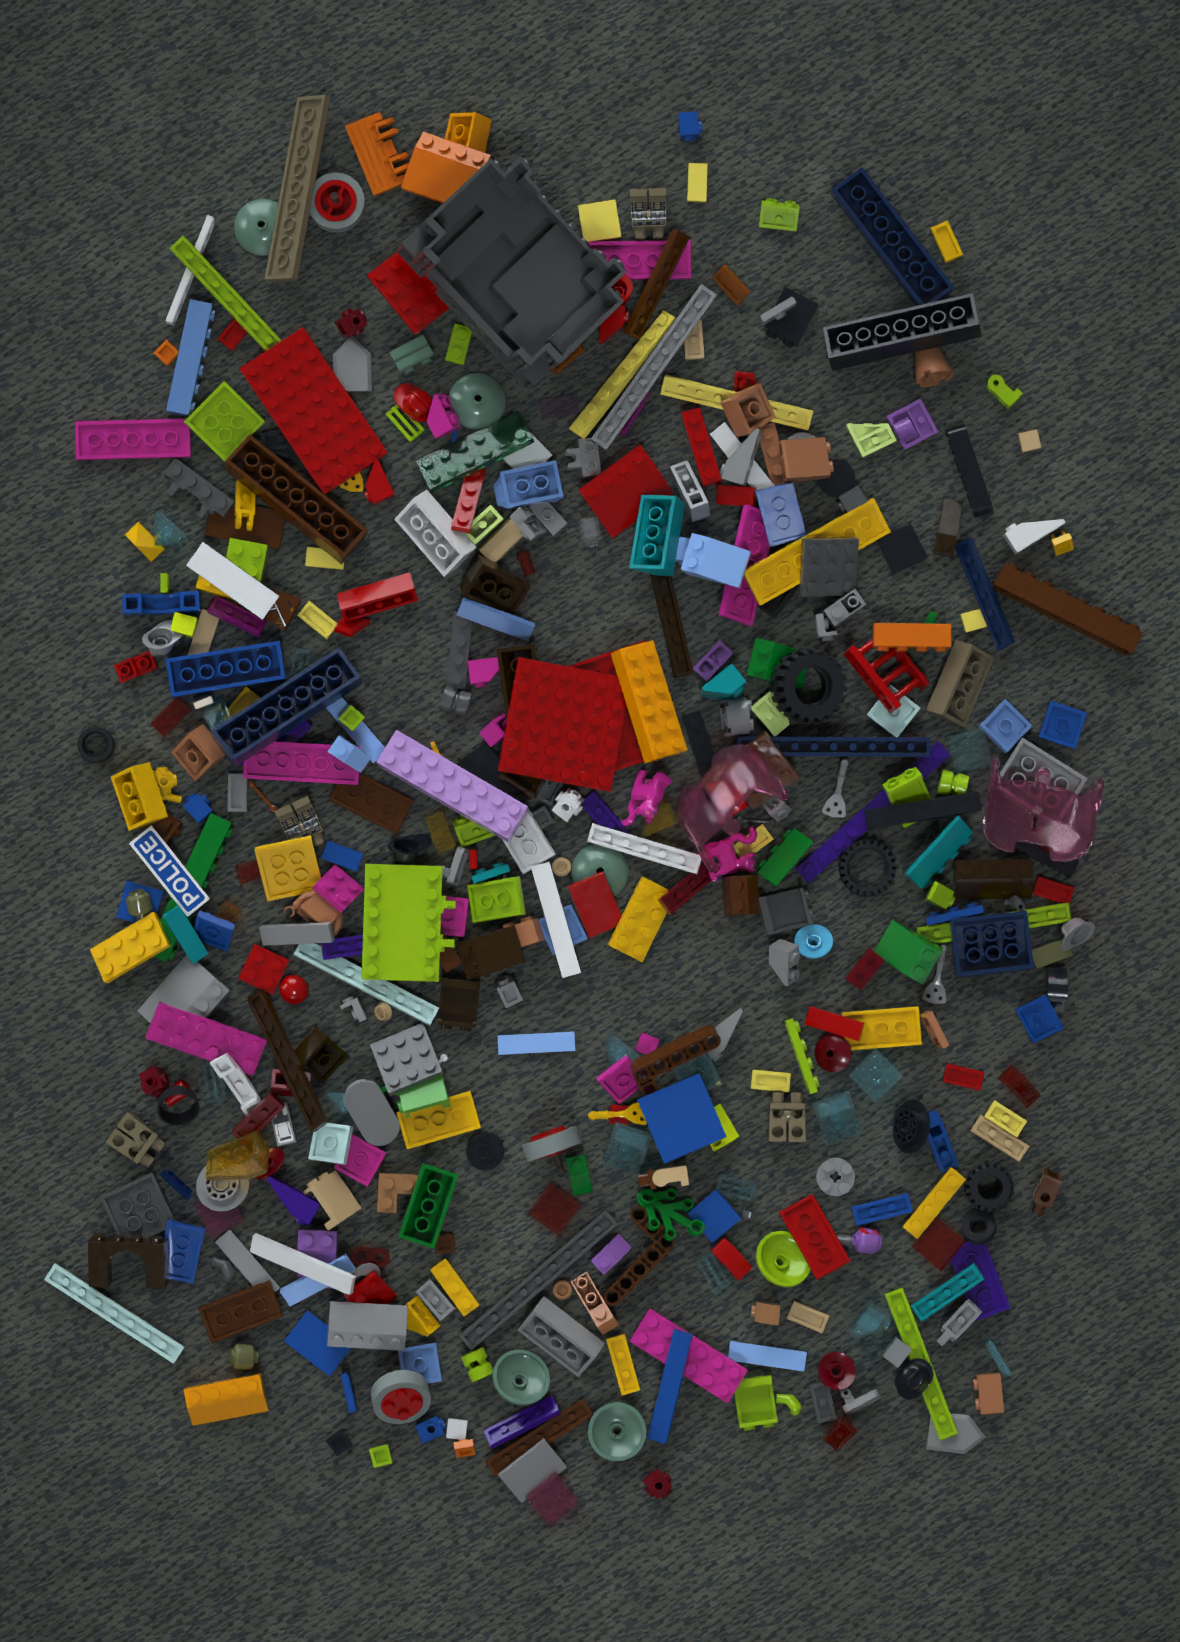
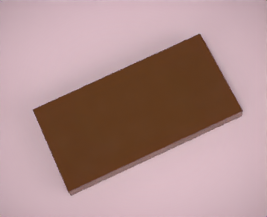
(266, 528)
(373, 802)
(241, 1311)

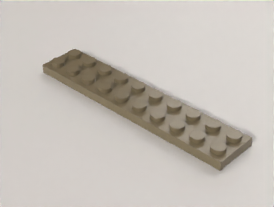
(297, 188)

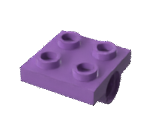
(912, 424)

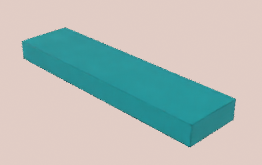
(947, 1292)

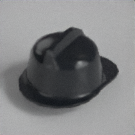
(407, 848)
(914, 1378)

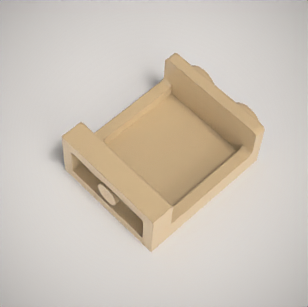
(333, 1197)

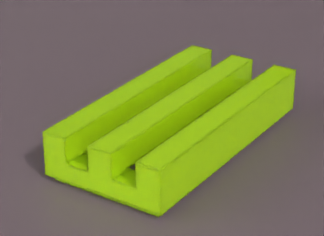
(415, 434)

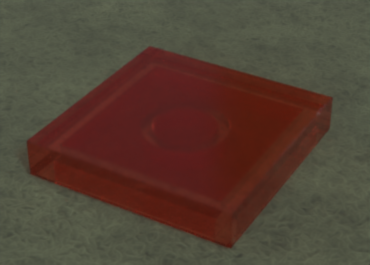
(554, 1209)
(938, 1244)

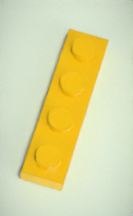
(934, 1202)

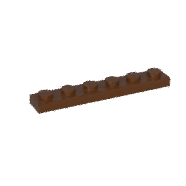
(656, 284)
(549, 1431)

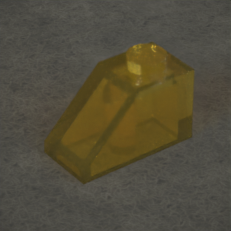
(663, 820)

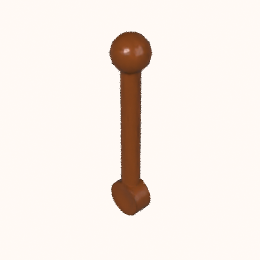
(251, 784)

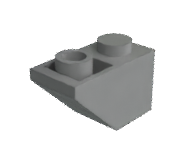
(844, 608)
(785, 960)

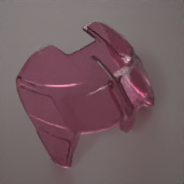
(729, 783)
(1063, 818)

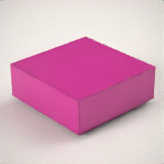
(646, 1043)

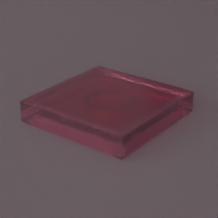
(218, 1221)

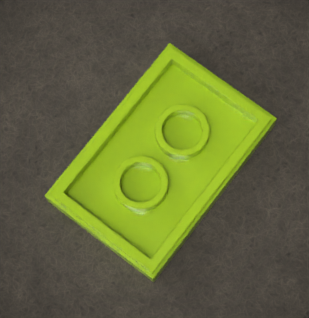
(496, 899)

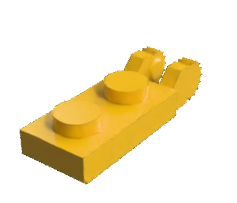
(244, 505)

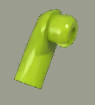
(791, 1401)

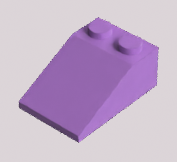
(318, 1244)

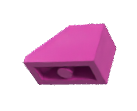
(482, 671)
(494, 731)

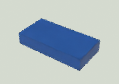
(342, 856)
(349, 1393)

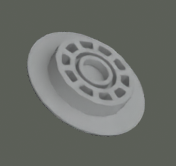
(221, 1188)

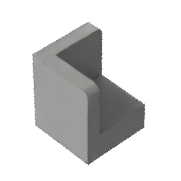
(896, 1352)

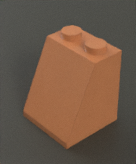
(805, 459)

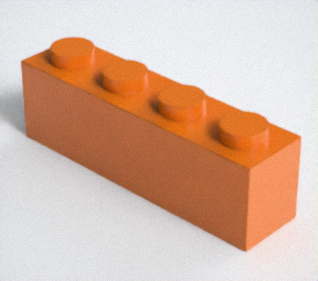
(911, 635)

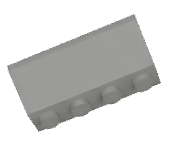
(367, 1326)
(561, 1336)

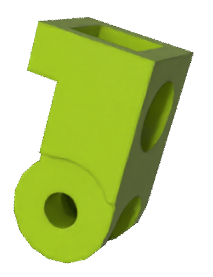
(1002, 392)

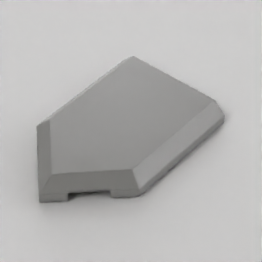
(353, 366)
(967, 1437)

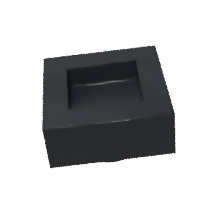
(339, 1442)

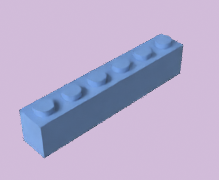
(190, 358)

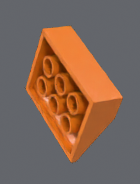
(440, 167)

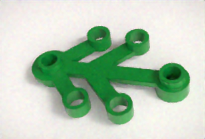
(668, 1211)

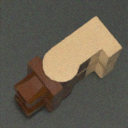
(663, 1176)

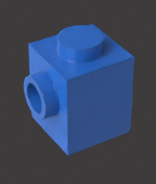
(689, 126)
(198, 807)
(430, 1428)

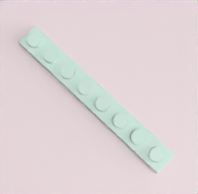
(379, 989)
(114, 1313)

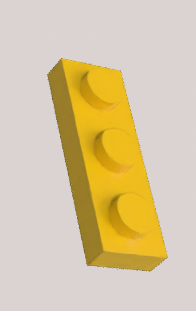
(454, 1287)
(623, 1364)

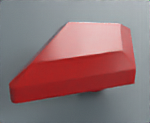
(743, 380)
(351, 627)

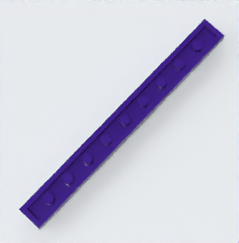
(857, 825)

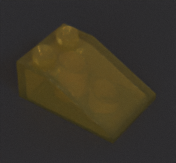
(238, 1159)

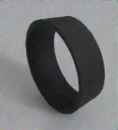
(182, 1118)

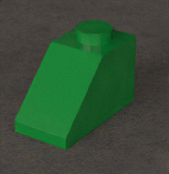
(579, 1174)

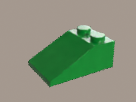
(766, 657)
(908, 951)

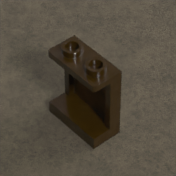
(458, 1004)

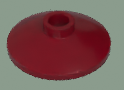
(840, 1048)
(275, 1161)
(844, 1366)

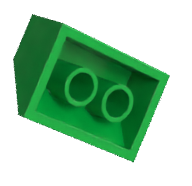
(784, 857)

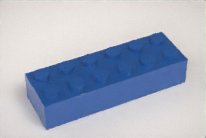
(226, 669)

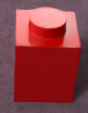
(613, 324)
(377, 485)

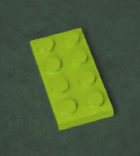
(804, 1063)

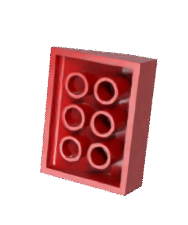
(617, 491)

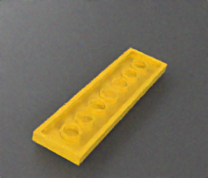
(783, 568)

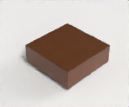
(445, 1244)

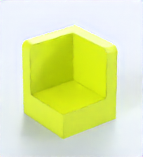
(184, 624)

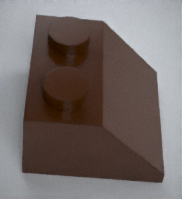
(740, 895)

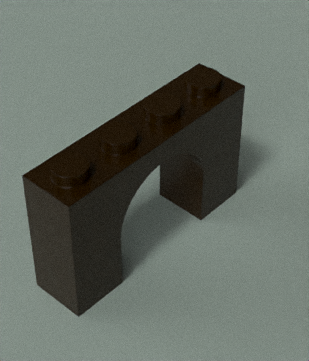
(151, 1250)

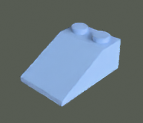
(715, 561)

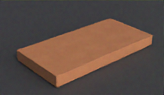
(934, 1030)

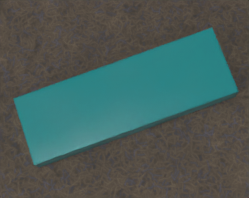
(185, 934)

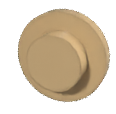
(561, 866)
(383, 1011)

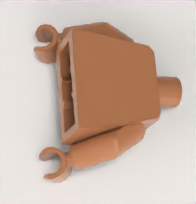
(316, 910)

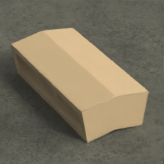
(501, 541)

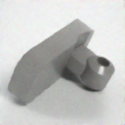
(457, 868)
(853, 1405)

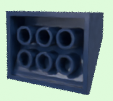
(991, 944)

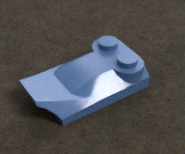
(528, 485)

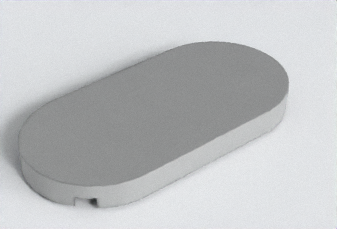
(371, 1112)

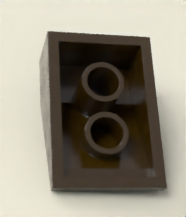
(494, 586)
(490, 952)

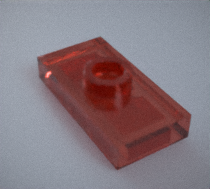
(170, 717)
(248, 872)

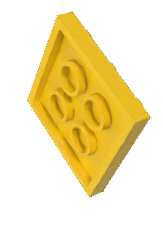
(288, 867)

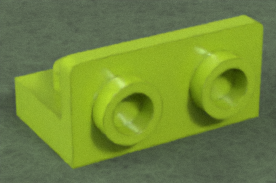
(779, 215)
(469, 832)

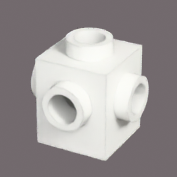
(568, 804)

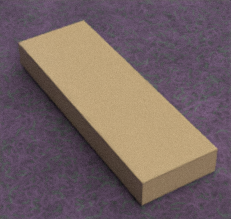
(204, 633)
(999, 1138)

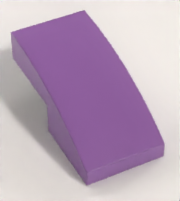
(713, 660)

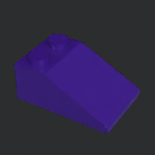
(299, 1205)

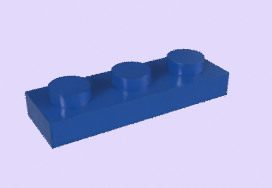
(953, 913)
(882, 1209)

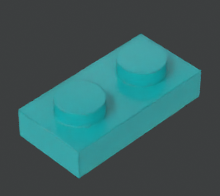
(483, 875)

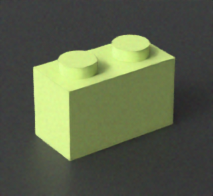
(484, 524)

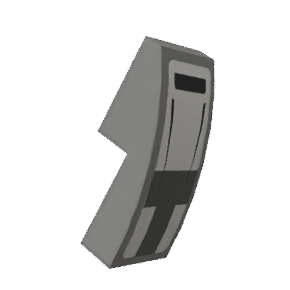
(283, 1127)

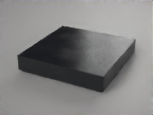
(901, 549)

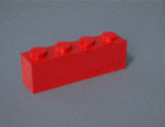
(701, 447)
(377, 597)

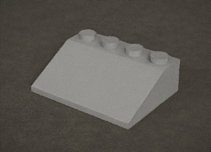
(1029, 759)
(187, 988)

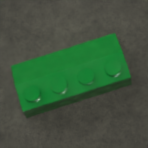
(428, 1205)

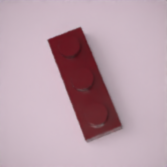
(684, 890)
(259, 1116)

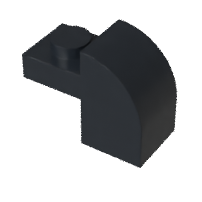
(1057, 988)

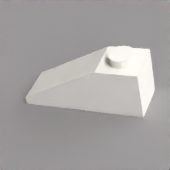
(1027, 533)

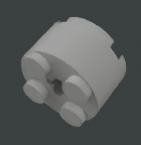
(736, 716)

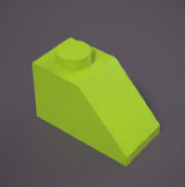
(940, 895)

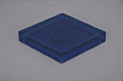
(177, 1184)

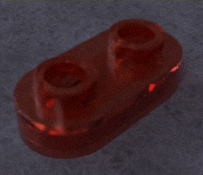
(370, 1256)

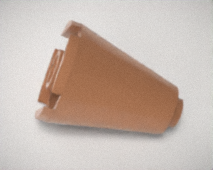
(931, 367)

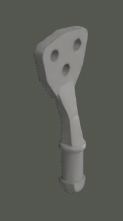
(837, 797)
(936, 983)

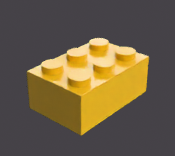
(139, 796)

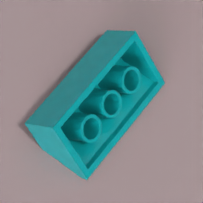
(657, 534)
(725, 685)
(938, 852)

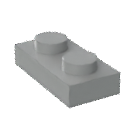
(435, 1299)

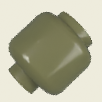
(139, 903)
(243, 1356)

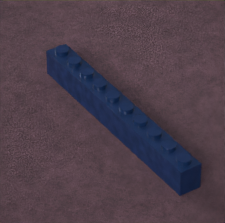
(850, 746)

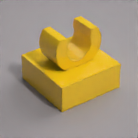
(1062, 544)

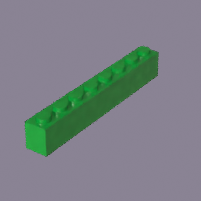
(199, 866)

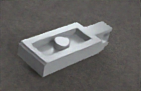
(959, 1322)

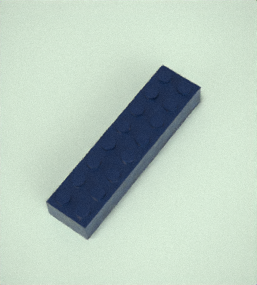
(891, 239)
(286, 707)

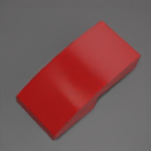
(136, 666)
(731, 1259)

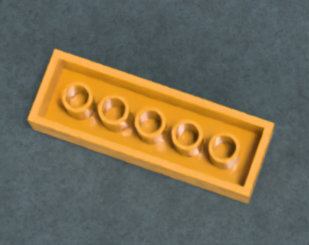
(649, 701)

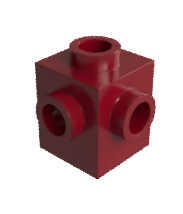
(351, 322)
(154, 1081)
(654, 1477)

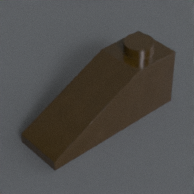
(948, 528)

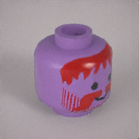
(866, 1241)

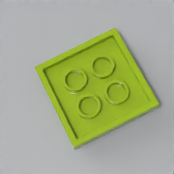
(224, 421)

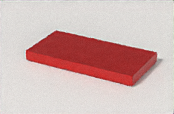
(814, 1237)

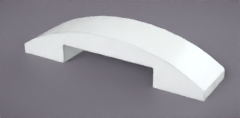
(237, 1082)

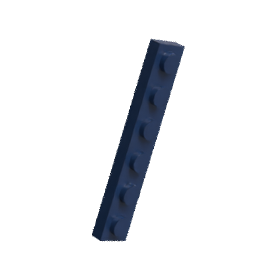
(984, 594)

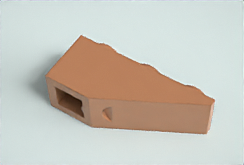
(594, 1303)

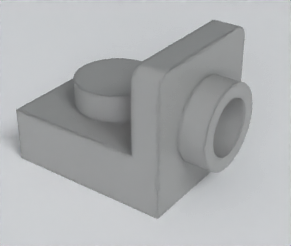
(821, 624)
(776, 808)
(508, 990)
(357, 1011)

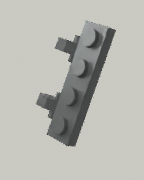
(186, 479)

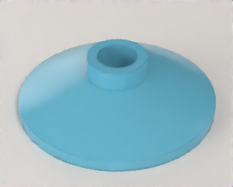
(814, 934)

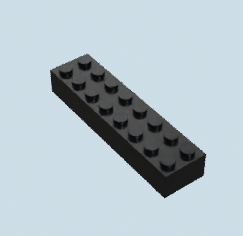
(902, 332)

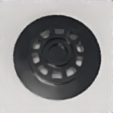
(911, 1126)

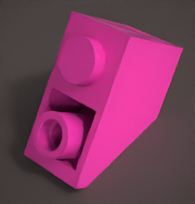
(442, 417)

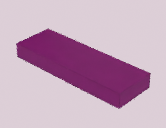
(237, 616)

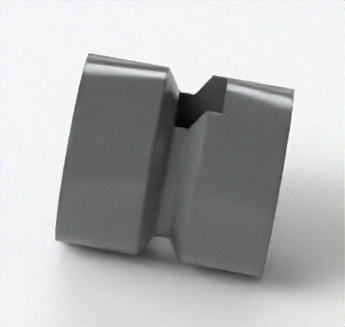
(455, 701)

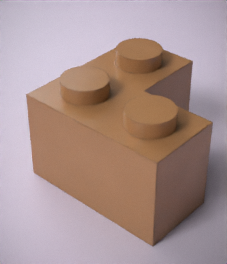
(390, 1186)

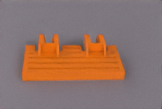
(375, 154)

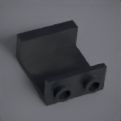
(796, 321)

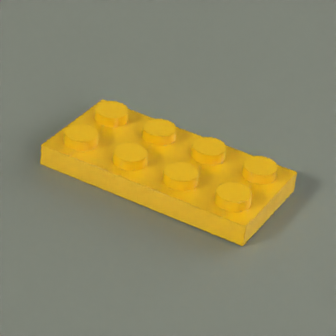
(639, 920)
(130, 947)
(887, 1028)
(439, 1122)

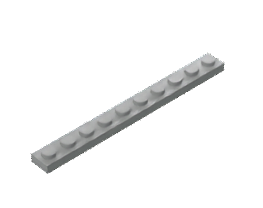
(653, 367)

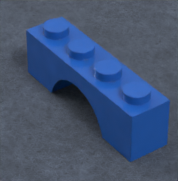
(161, 603)

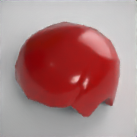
(293, 989)

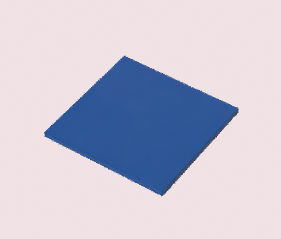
(681, 1118)

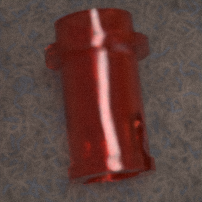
(526, 564)

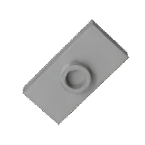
(778, 311)
(548, 517)

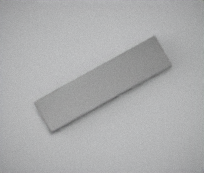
(297, 933)
(244, 1260)

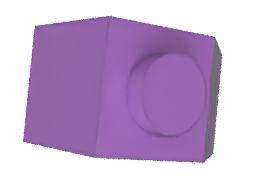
(611, 1254)

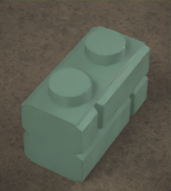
(411, 355)

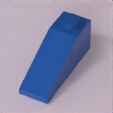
(940, 1143)

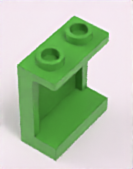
(424, 1096)

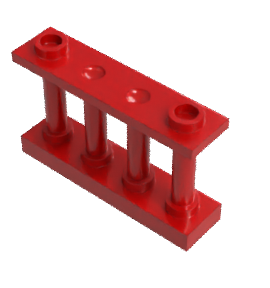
(879, 685)

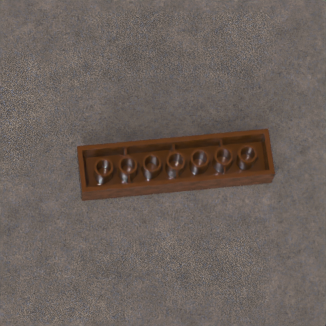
(295, 499)
(1067, 610)

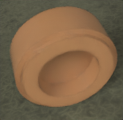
(562, 1290)

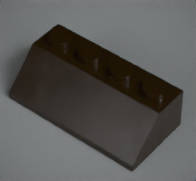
(507, 665)
(993, 879)

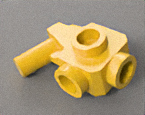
(165, 781)

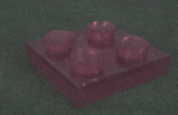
(552, 1499)

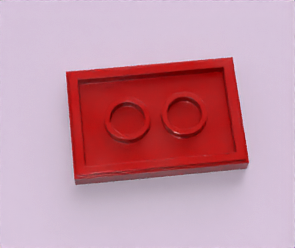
(595, 904)

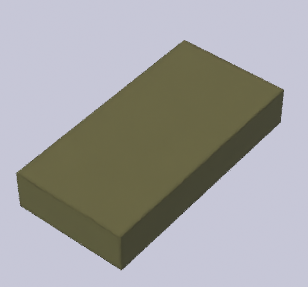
(1049, 954)

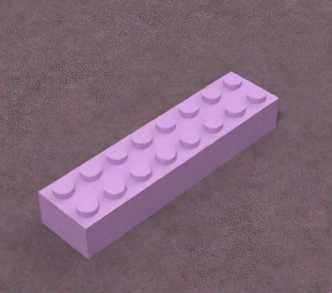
(452, 786)

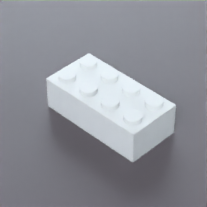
(431, 531)

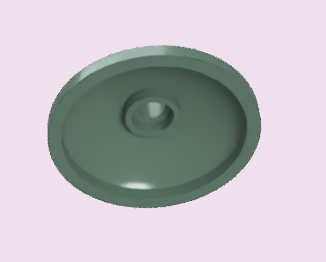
(246, 228)
(477, 414)
(597, 856)
(526, 1368)
(622, 1445)

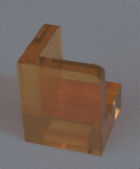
(229, 912)

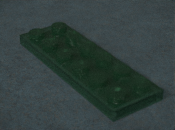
(475, 451)

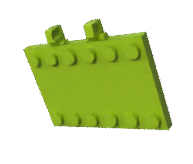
(403, 922)

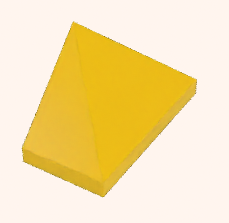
(144, 541)
(420, 1318)

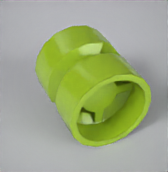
(952, 783)
(477, 1371)

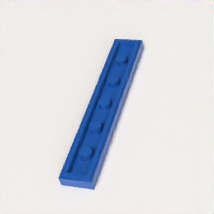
(670, 1386)

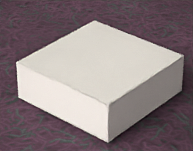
(456, 1429)

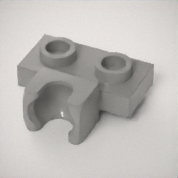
(585, 458)
(530, 526)

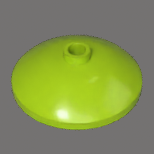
(782, 1248)

